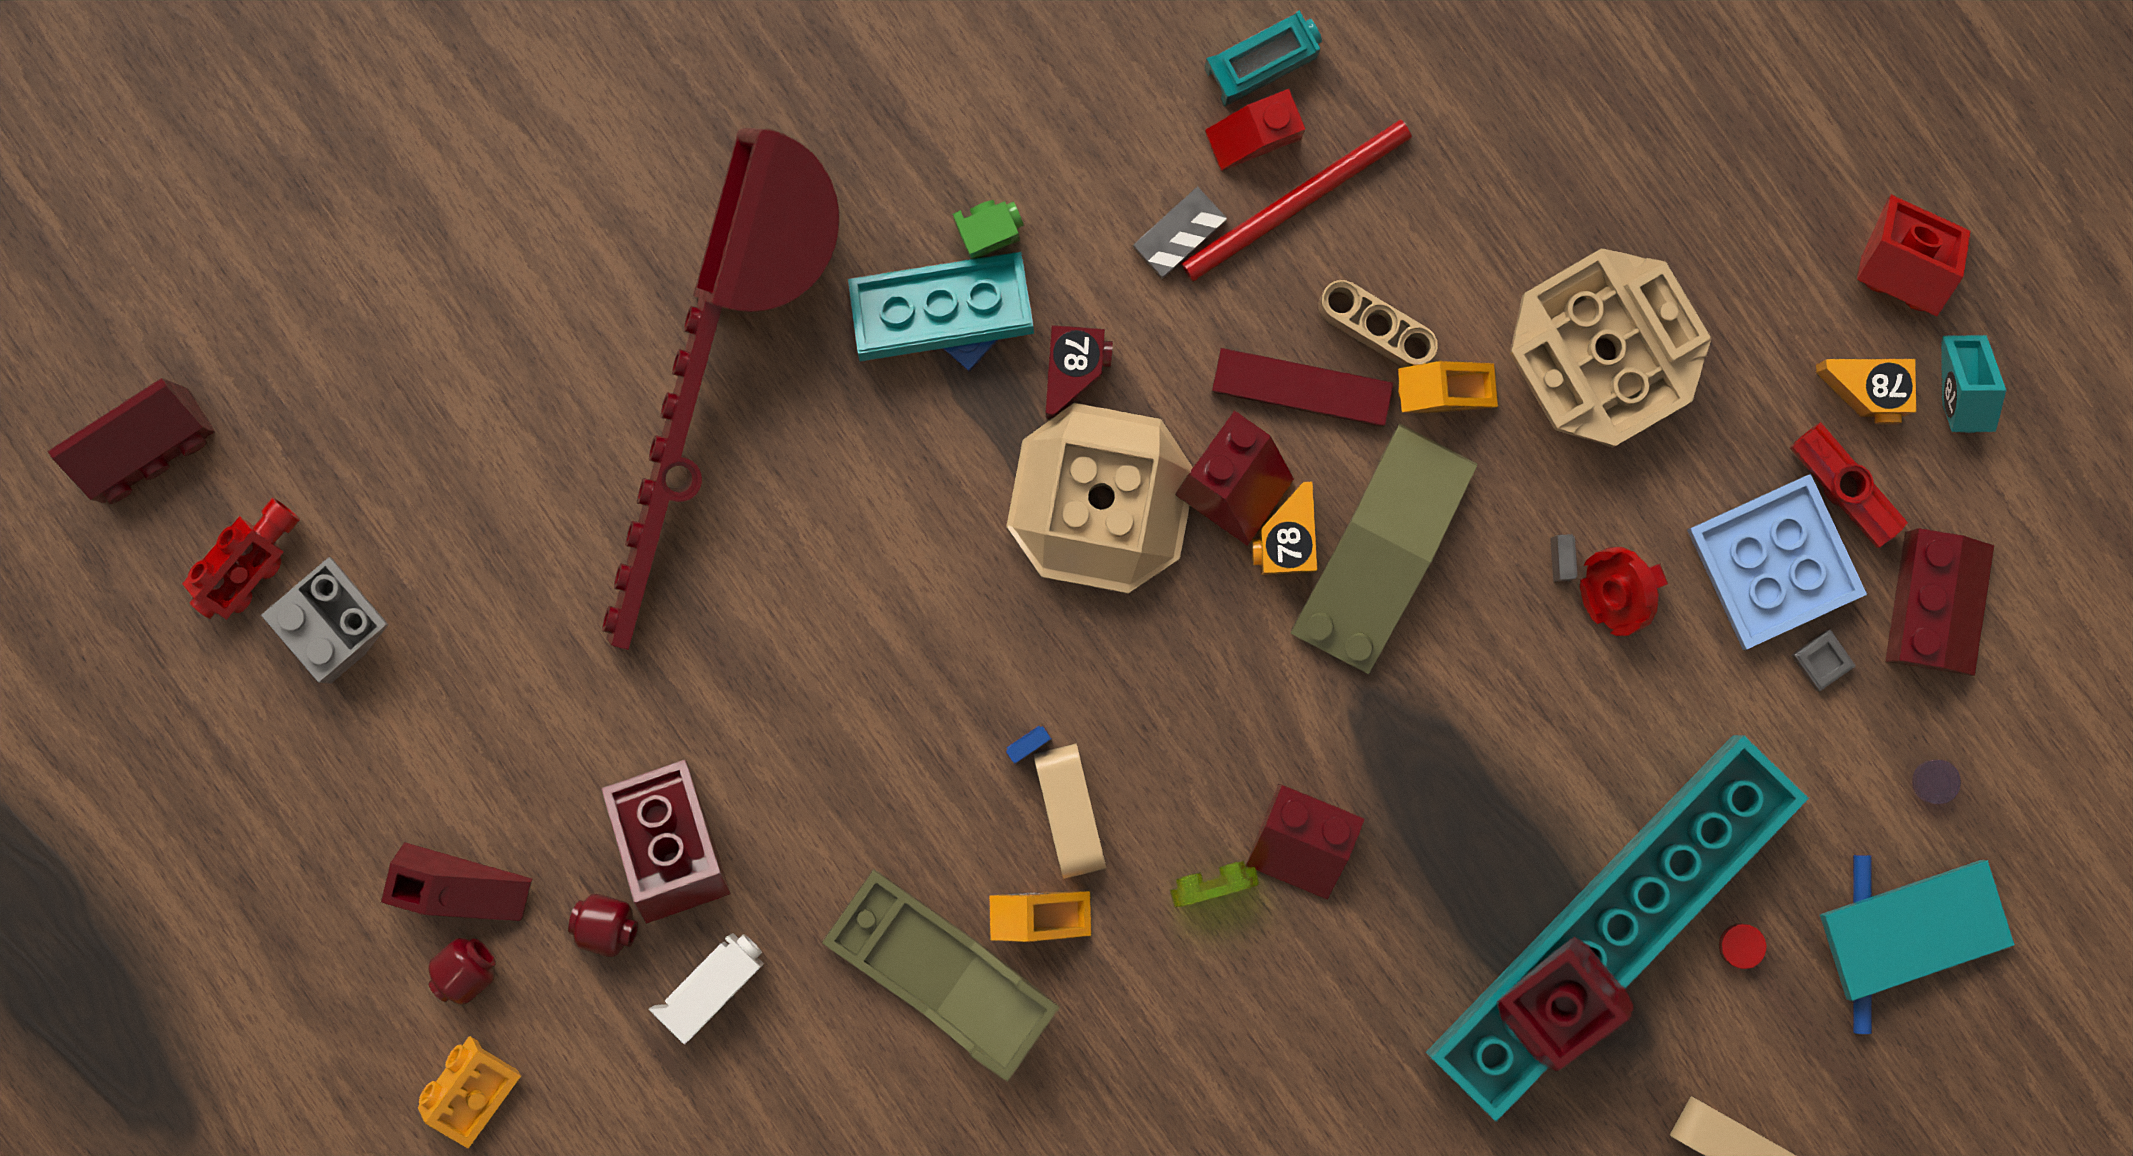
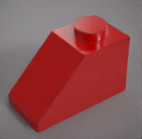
(1256, 130)

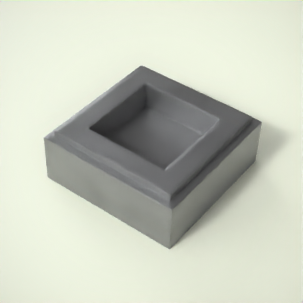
(1563, 558)
(1823, 660)

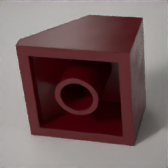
(1237, 479)
(1304, 841)

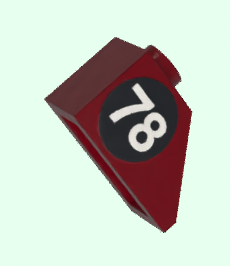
(1074, 364)

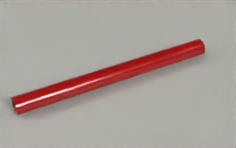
(1296, 200)

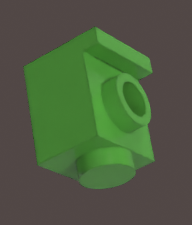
(989, 227)

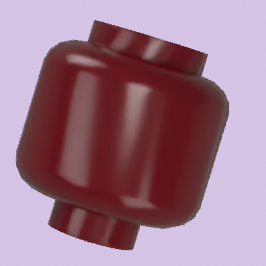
(602, 925)
(461, 971)

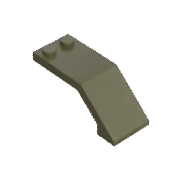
(1385, 549)
(941, 973)

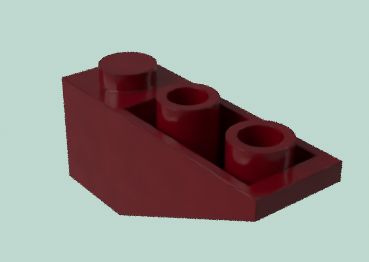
(453, 886)

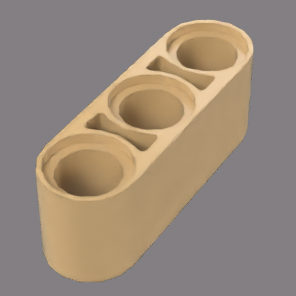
(1365, 305)
(1069, 811)
(1719, 1135)

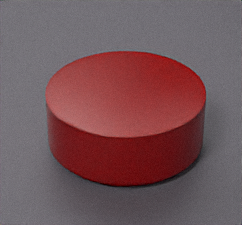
(1742, 946)

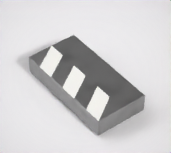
(1179, 232)

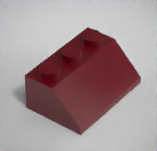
(133, 441)
(1940, 601)

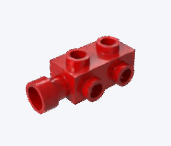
(239, 561)

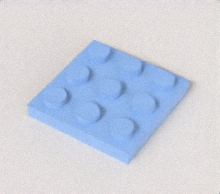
(1777, 562)

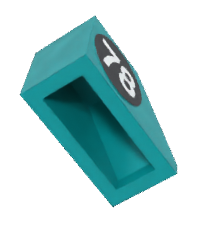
(1971, 384)

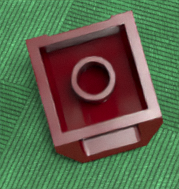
(1565, 1005)

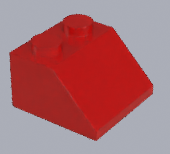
(1914, 256)

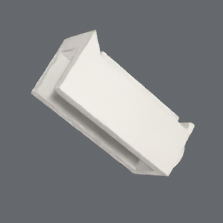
(709, 987)

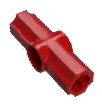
(1868, 506)

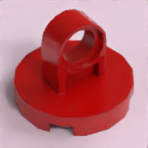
(1621, 590)

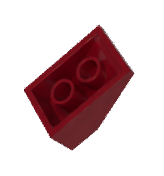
(665, 842)

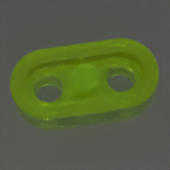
(1195, 889)

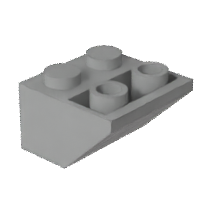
(326, 622)

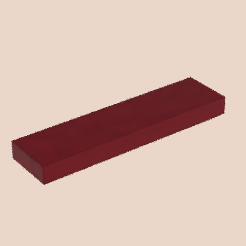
(1302, 387)

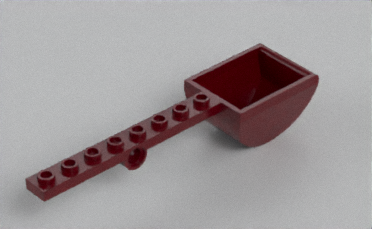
(763, 250)

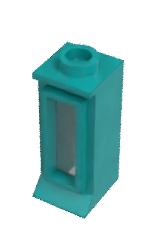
(1264, 57)

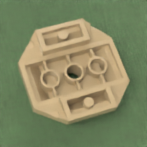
(1642, 314)
(1088, 545)

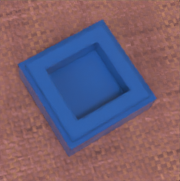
(1027, 744)

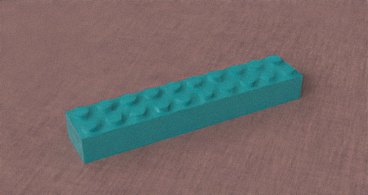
(1631, 907)

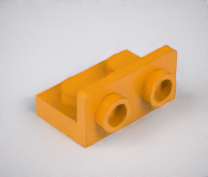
(466, 1092)

